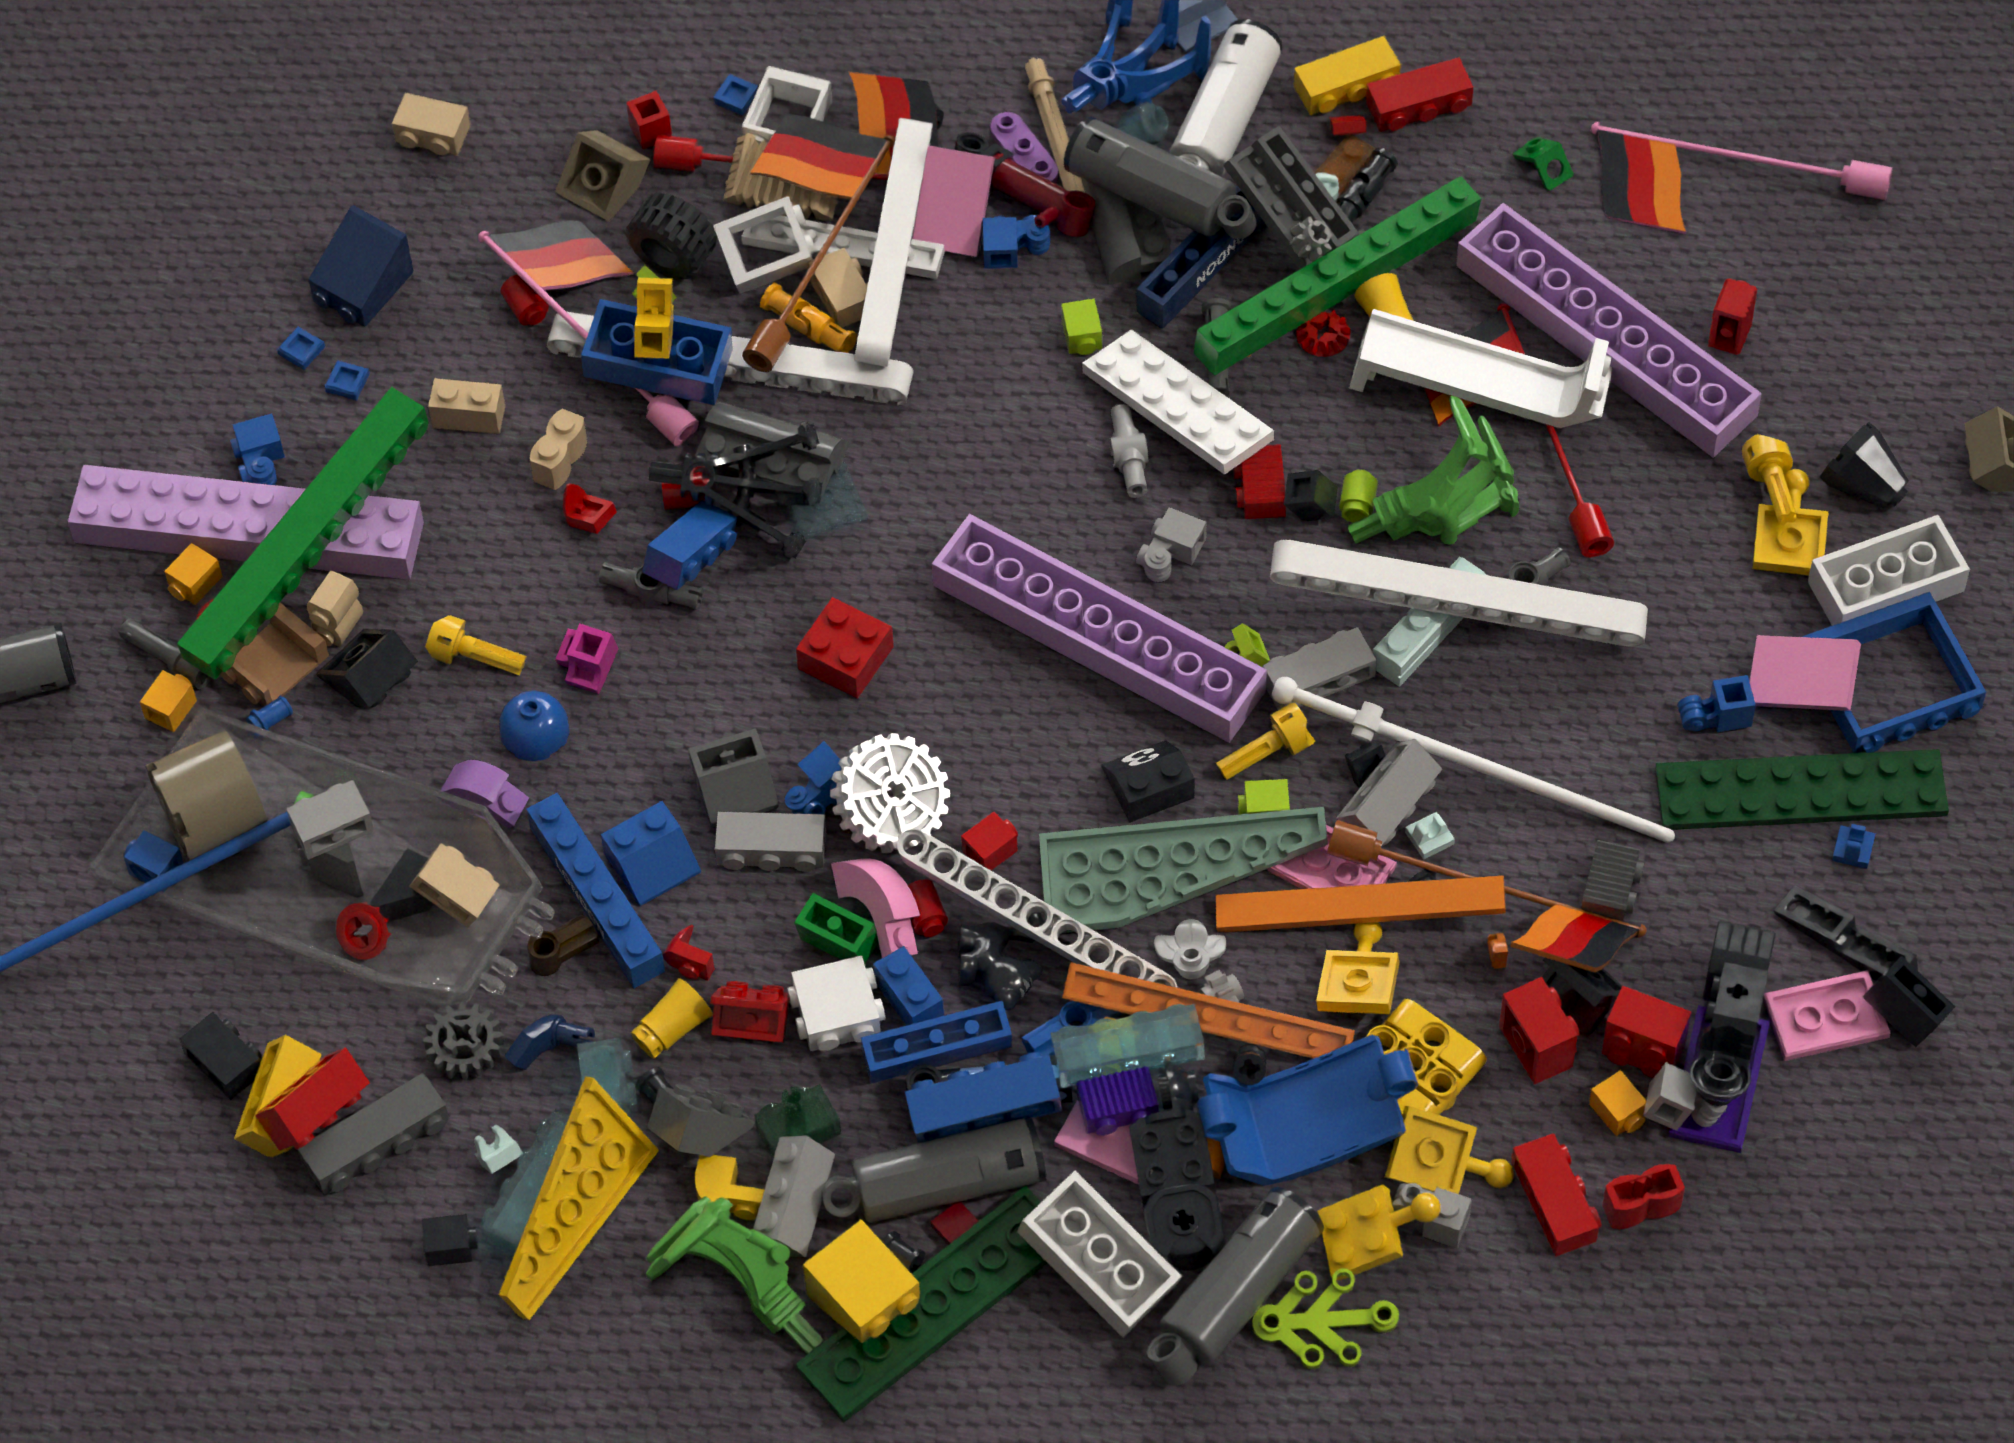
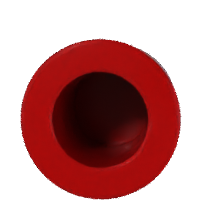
(524, 301)
(672, 497)
(931, 911)

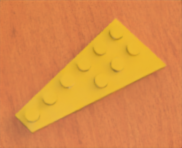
(585, 1182)

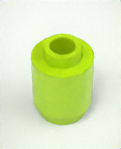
(1358, 495)

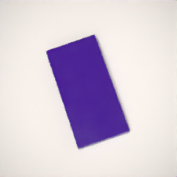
(1731, 1127)

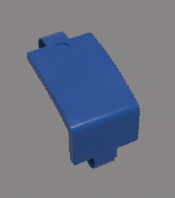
(1308, 1112)

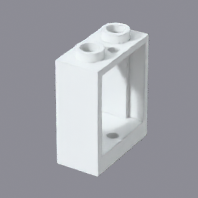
(782, 84)
(776, 270)

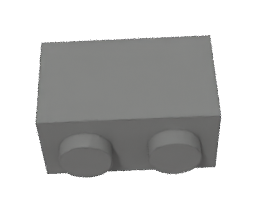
(330, 819)

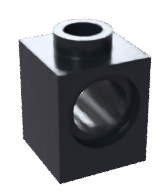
(1310, 495)

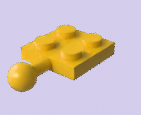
(1795, 544)
(1360, 978)
(1437, 1154)
(1364, 1228)

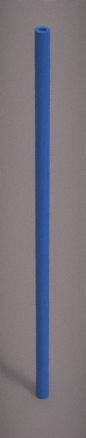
(144, 891)

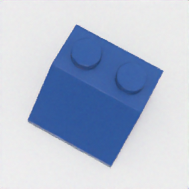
(650, 853)

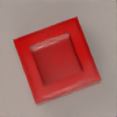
(1348, 125)

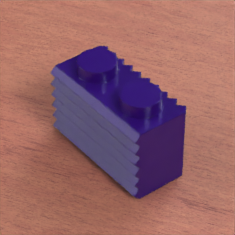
(1116, 1100)

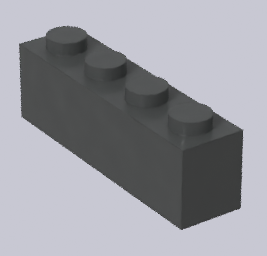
(374, 1134)

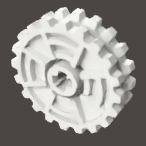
(886, 766)

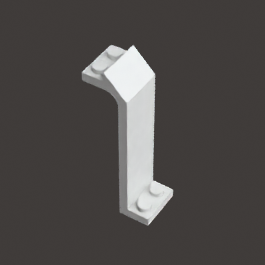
(1483, 371)

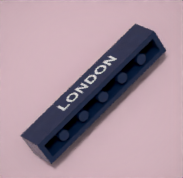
(1188, 271)

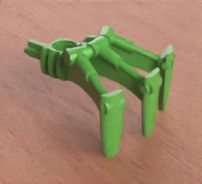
(1441, 501)
(747, 1255)

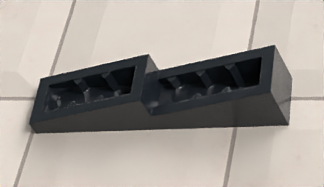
(1840, 934)

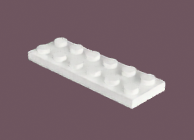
(1178, 401)

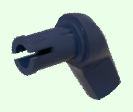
(544, 1036)

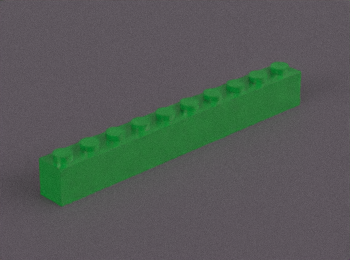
(1336, 275)
(303, 534)

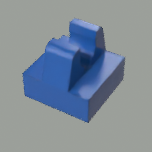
(1853, 846)

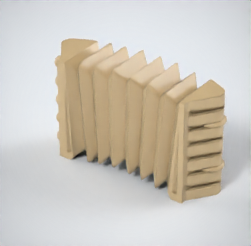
(765, 190)

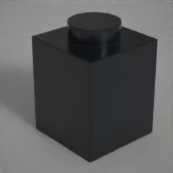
(448, 1240)

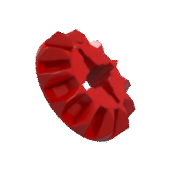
(1329, 343)
(361, 945)

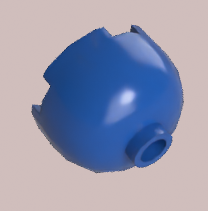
(533, 725)

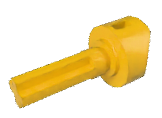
(1769, 465)
(468, 646)
(1286, 732)

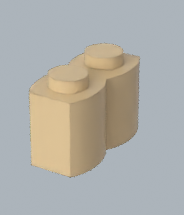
(558, 449)
(335, 608)

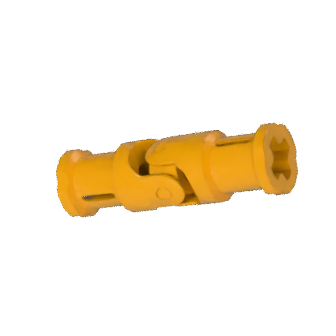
(809, 320)

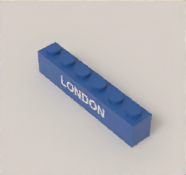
(595, 890)

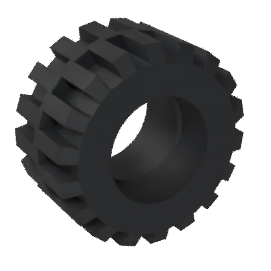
(671, 235)

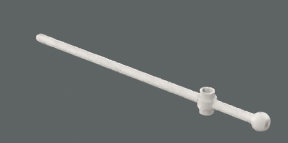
(1369, 722)

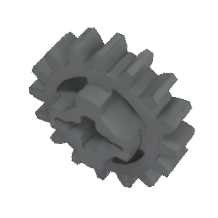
(463, 1054)

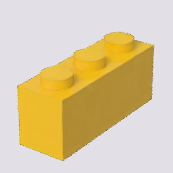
(1344, 75)
(280, 1067)

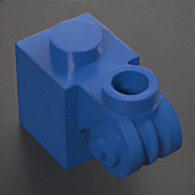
(1007, 235)
(258, 445)
(1727, 708)
(819, 768)

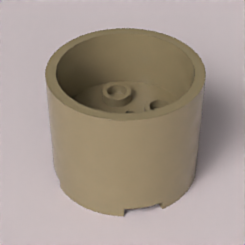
(206, 794)

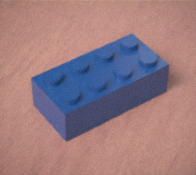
(694, 366)
(984, 1098)

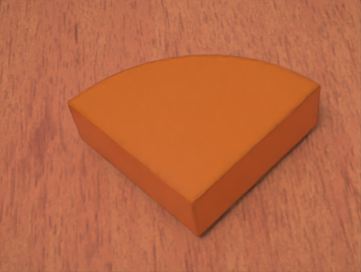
(1497, 950)

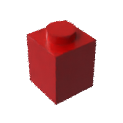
(648, 119)
(990, 841)

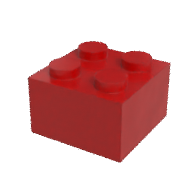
(844, 647)
(1539, 1030)
(1645, 1032)

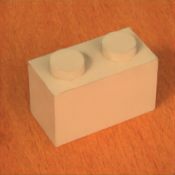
(431, 124)
(840, 287)
(466, 406)
(455, 884)

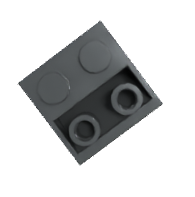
(733, 775)
(697, 1121)

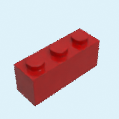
(1419, 95)
(313, 1100)
(1556, 1194)

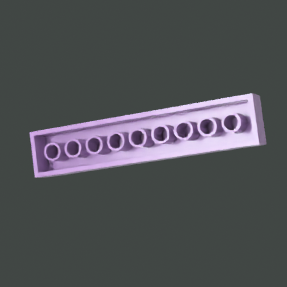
(1580, 304)
(232, 520)
(1099, 627)

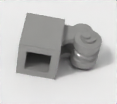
(1173, 537)
(1674, 1097)
(1453, 1216)

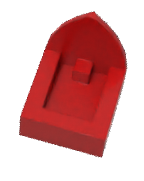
(586, 511)
(688, 959)

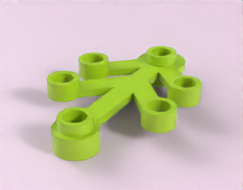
(1320, 1321)

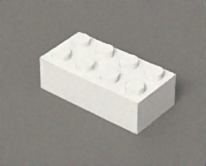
(1889, 571)
(1099, 1253)

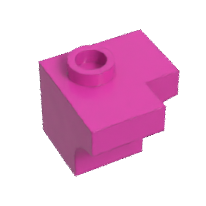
(588, 657)

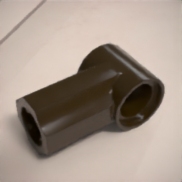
(562, 944)

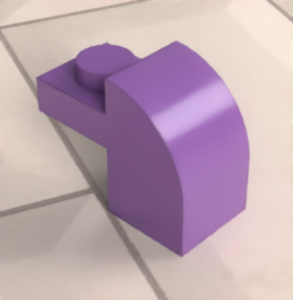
(488, 787)

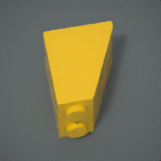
(860, 1283)

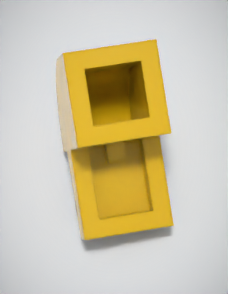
(654, 318)
(717, 1178)

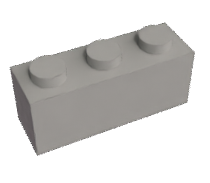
(1325, 666)
(1392, 790)
(770, 840)
(794, 1193)

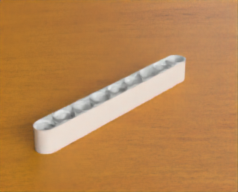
(893, 243)
(1025, 905)

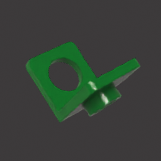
(1541, 152)

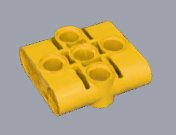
(1444, 1066)

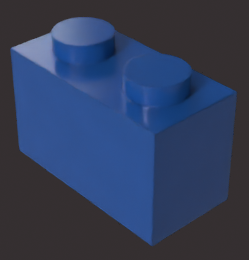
(907, 988)

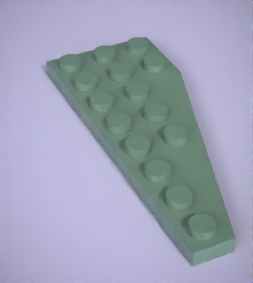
(1140, 869)

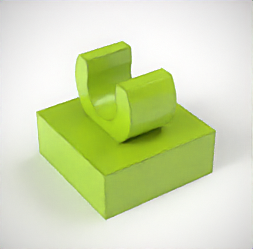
(1249, 645)

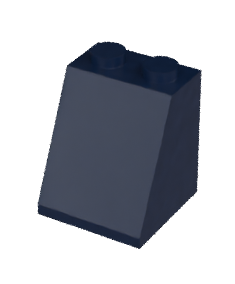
(361, 267)

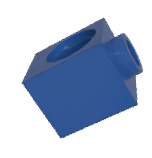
(151, 857)

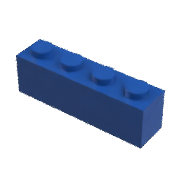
(936, 1041)

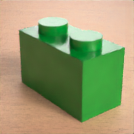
(836, 929)

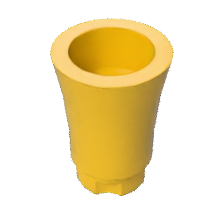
(1383, 294)
(671, 1019)

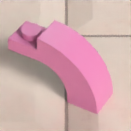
(885, 897)

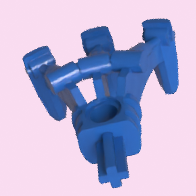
(1105, 81)

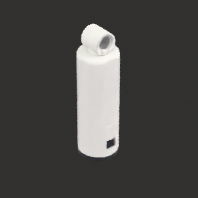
(1228, 95)

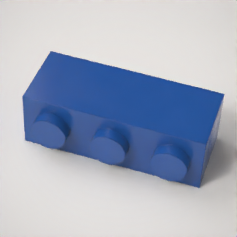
(690, 545)

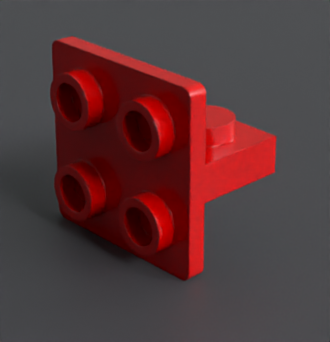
(750, 1012)

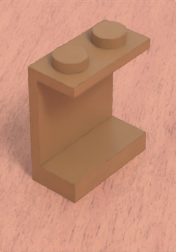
(277, 658)

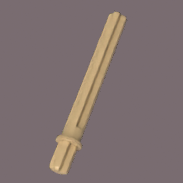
(1042, 88)

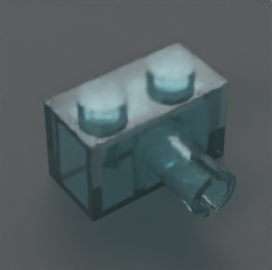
(608, 1066)

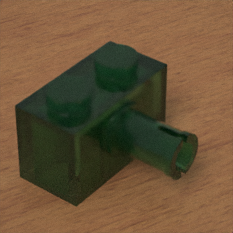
(799, 1114)

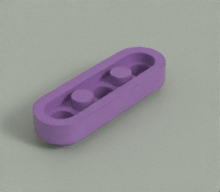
(1018, 136)

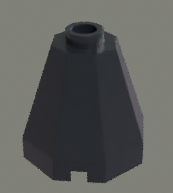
(1867, 469)

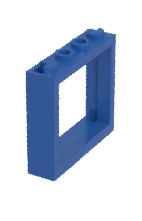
(1935, 716)

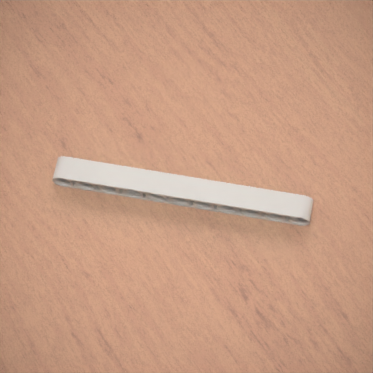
(797, 366)
(1458, 593)

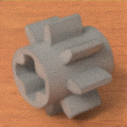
(1311, 239)
(1222, 987)

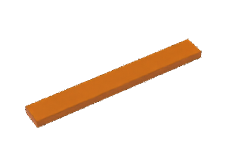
(1360, 904)
(1215, 1014)

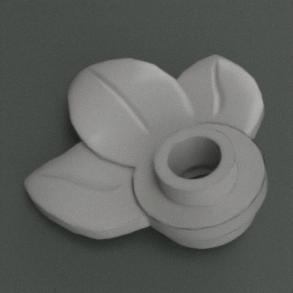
(1190, 948)

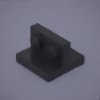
(1582, 993)

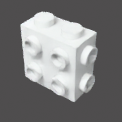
(836, 1003)

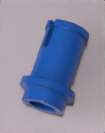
(270, 714)

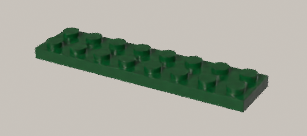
(1801, 789)
(954, 1292)

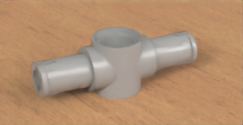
(1129, 450)

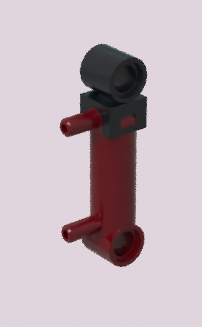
(1069, 209)

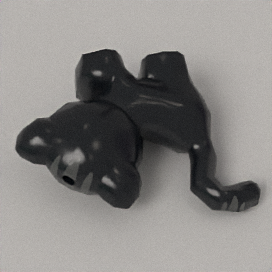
(1003, 976)

